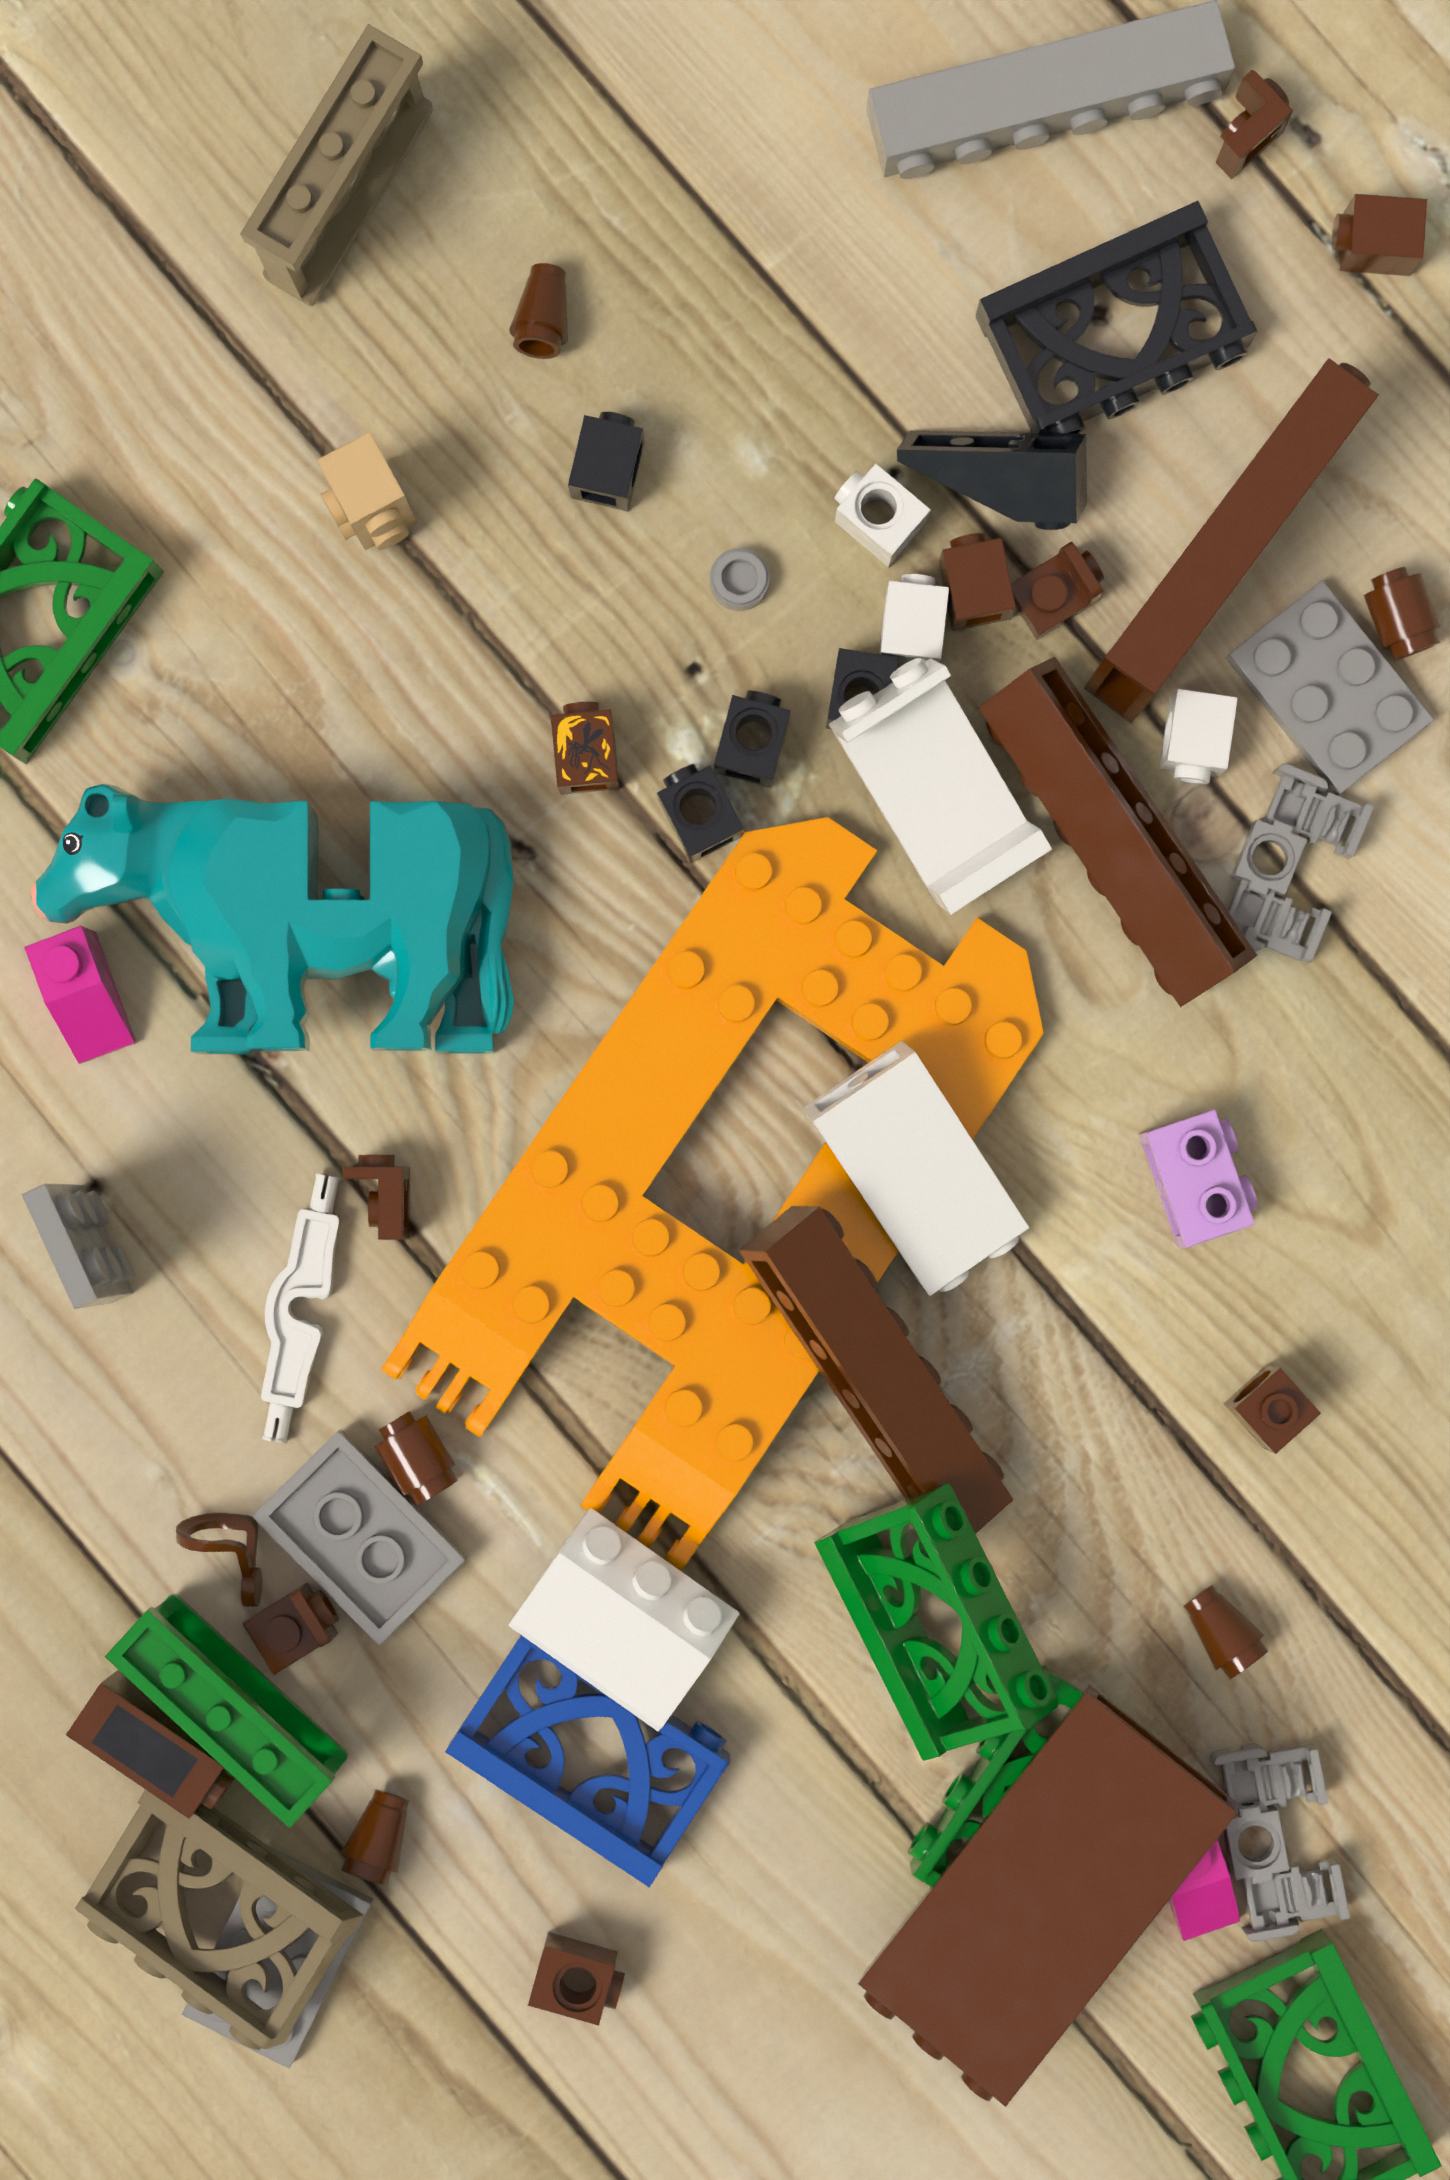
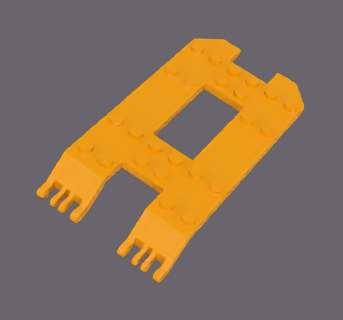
(575, 1203)

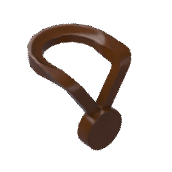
(251, 1575)

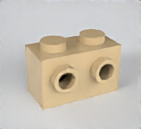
(365, 494)

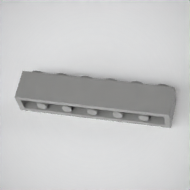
(1050, 90)

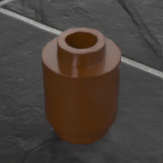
(1402, 613)
(416, 1457)

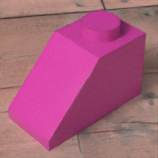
(81, 993)
(1205, 1897)

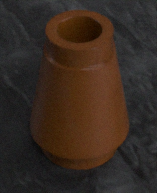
(541, 315)
(1225, 1633)
(377, 1839)

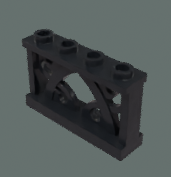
(1150, 248)

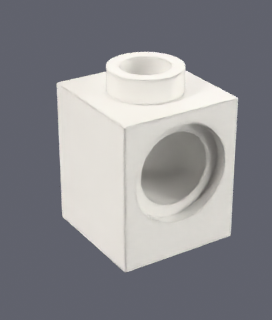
(887, 539)
(914, 619)
(1198, 735)

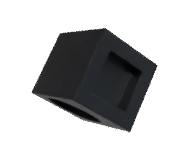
(606, 460)
(856, 669)
(745, 764)
(705, 838)

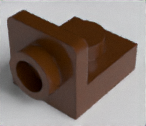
(1257, 126)
(1058, 590)
(391, 1203)
(293, 1627)

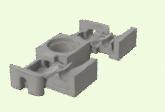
(1292, 812)
(1268, 1893)

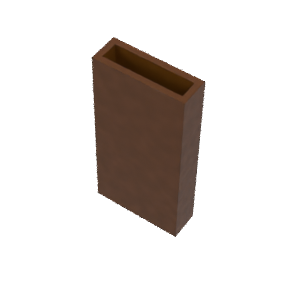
(1232, 539)
(1047, 1896)

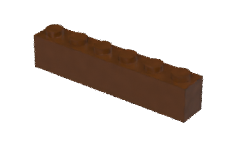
(1116, 831)
(871, 1363)

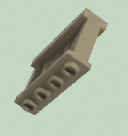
(339, 166)
(299, 1902)

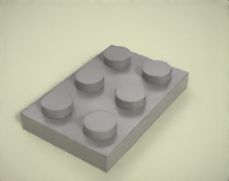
(1329, 688)
(78, 1245)
(359, 1537)
(236, 1934)

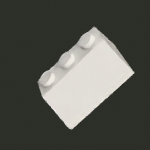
(624, 1619)

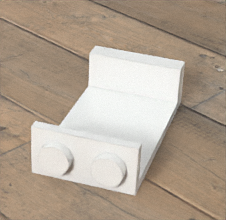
(937, 785)
(917, 1168)

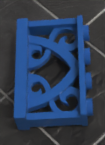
(609, 1834)

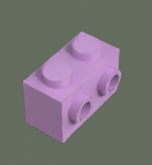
(1199, 1178)

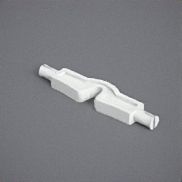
(295, 1339)

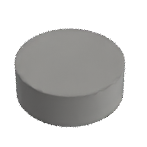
(739, 579)

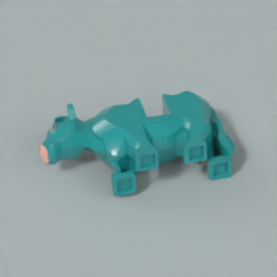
(246, 899)

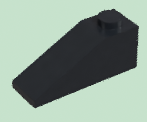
(1013, 473)

